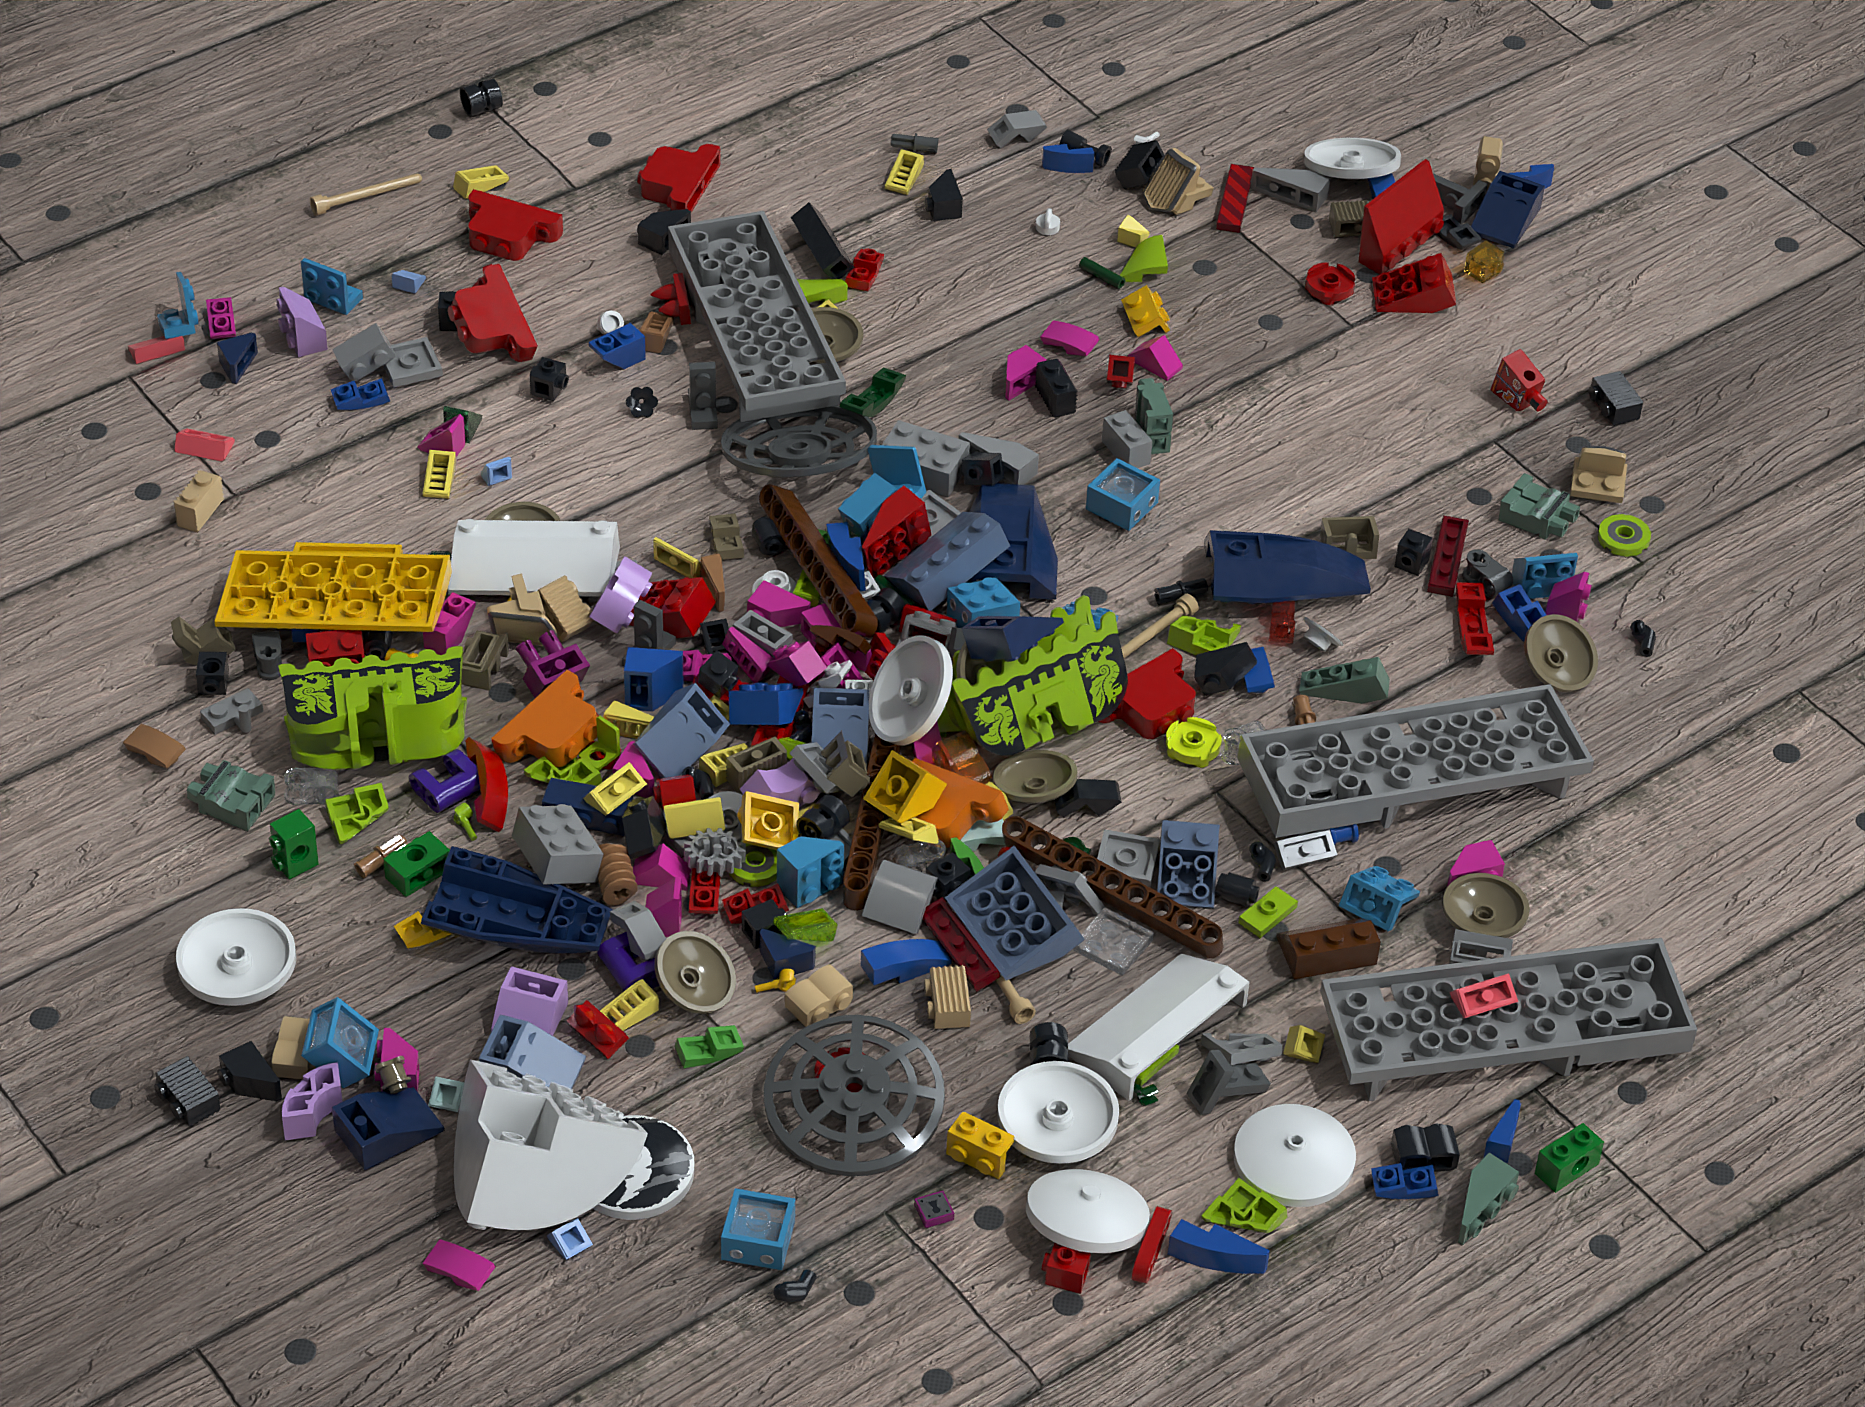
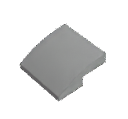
(899, 896)

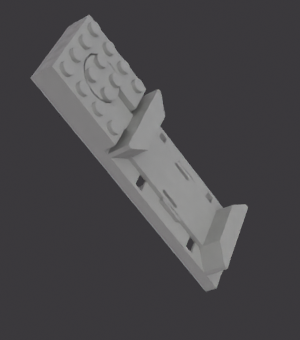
(747, 301)
(1367, 767)
(1570, 1004)

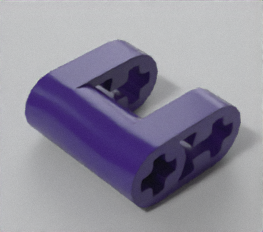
(452, 790)
(619, 961)

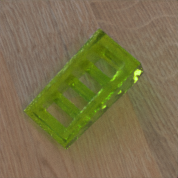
(807, 925)

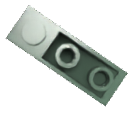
(1350, 682)
(1488, 1188)

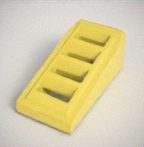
(909, 159)
(479, 179)
(439, 458)
(628, 720)
(715, 763)
(639, 994)

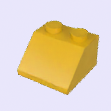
(904, 789)

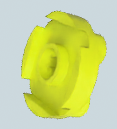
(1198, 753)

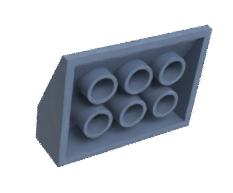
(949, 558)
(1014, 916)

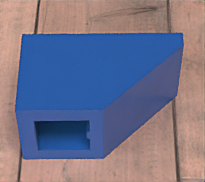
(621, 347)

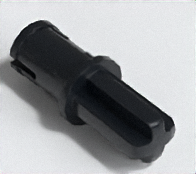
(1175, 591)

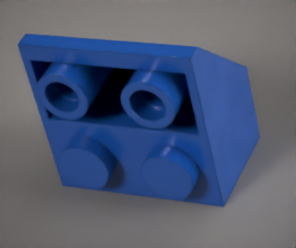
(651, 677)
(764, 704)

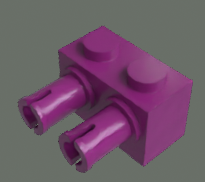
(546, 670)

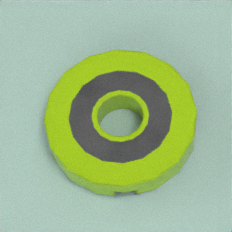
(1635, 528)
(757, 874)

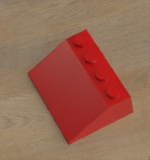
(1400, 219)

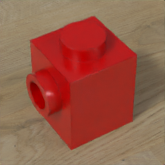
(1120, 370)
(674, 790)
(1066, 1268)

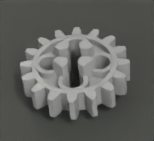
(714, 852)

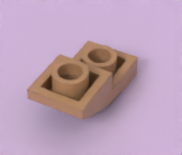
(155, 745)

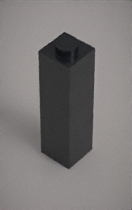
(822, 242)

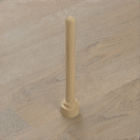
(320, 204)
(1184, 606)
(1020, 1008)

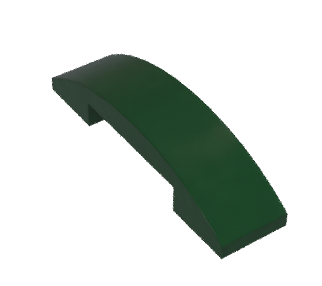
(877, 396)

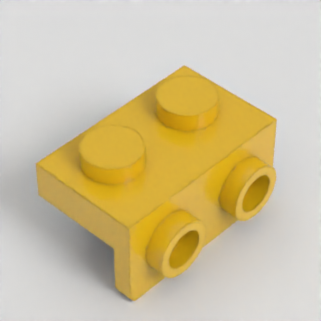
(1145, 311)
(979, 1144)

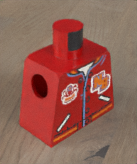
(1519, 382)

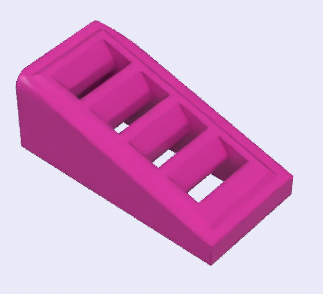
(747, 655)

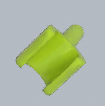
(462, 814)

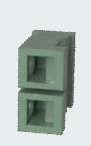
(1154, 414)
(1537, 508)
(232, 794)

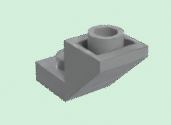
(1027, 124)
(641, 929)

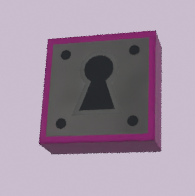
(934, 1209)

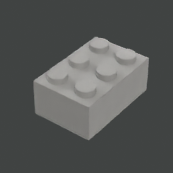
(937, 453)
(557, 844)

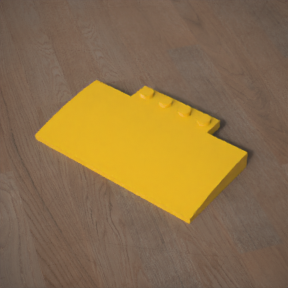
(335, 588)

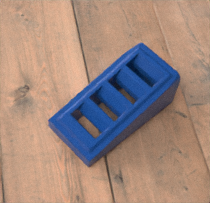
(1502, 1137)

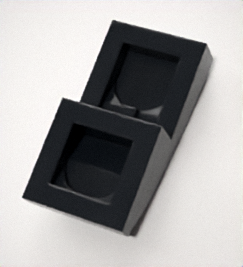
(1458, 235)

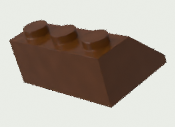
(1330, 947)

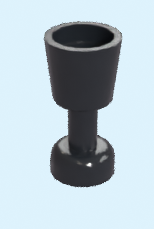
(1076, 141)

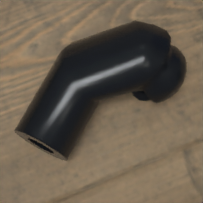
(1645, 636)
(802, 726)
(701, 781)
(1265, 860)
(795, 1290)

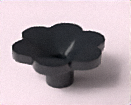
(648, 404)

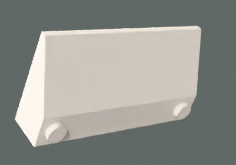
(543, 551)
(1156, 1019)

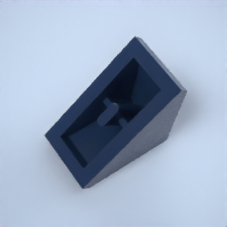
(237, 354)
(786, 953)

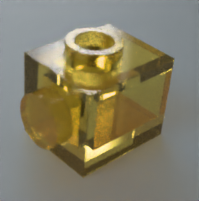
(1484, 261)

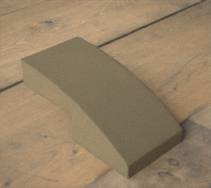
(726, 536)

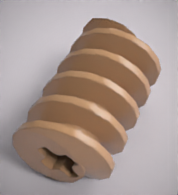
(616, 875)

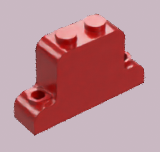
(679, 175)
(508, 226)
(491, 317)
(1156, 697)

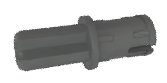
(917, 143)

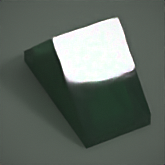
(471, 420)

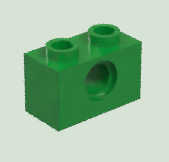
(293, 844)
(416, 864)
(1569, 1157)

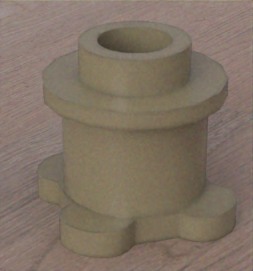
(393, 1075)

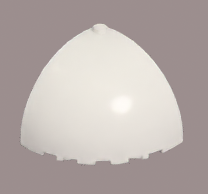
(535, 1151)

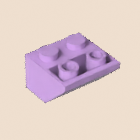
(300, 323)
(532, 998)

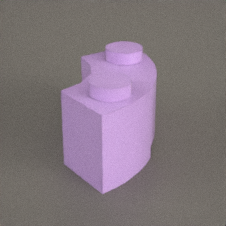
(621, 595)
(784, 783)
(311, 1101)

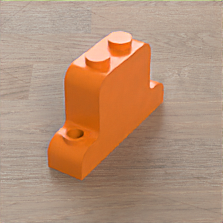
(551, 725)
(961, 804)

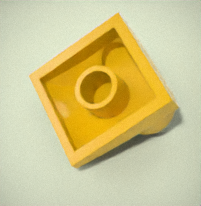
(768, 820)

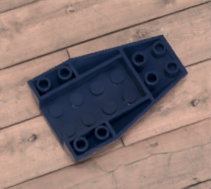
(1031, 549)
(1280, 568)
(512, 907)

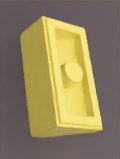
(676, 559)
(615, 789)
(689, 817)
(912, 829)

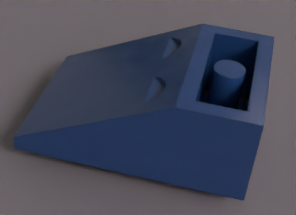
(1508, 209)
(1006, 635)
(384, 1124)

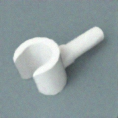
(1139, 139)

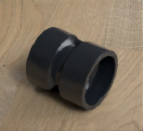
(484, 96)
(887, 607)
(824, 819)
(1048, 1043)

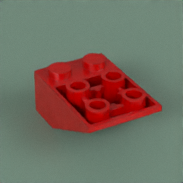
(1416, 287)
(895, 531)
(683, 604)
(335, 644)

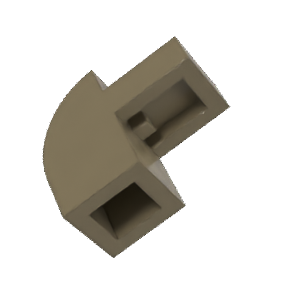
(204, 639)

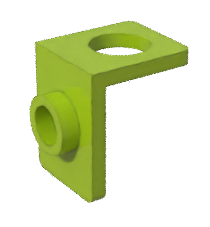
(607, 742)

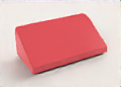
(156, 348)
(203, 444)
(1484, 996)

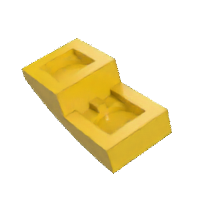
(415, 934)

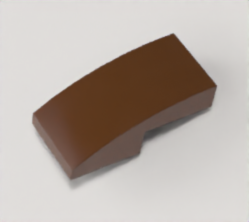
(829, 635)

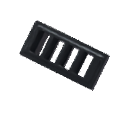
(714, 628)

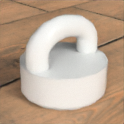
(1047, 223)
(609, 321)

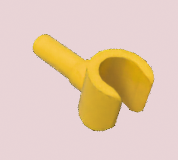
(784, 983)

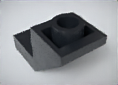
(1097, 794)

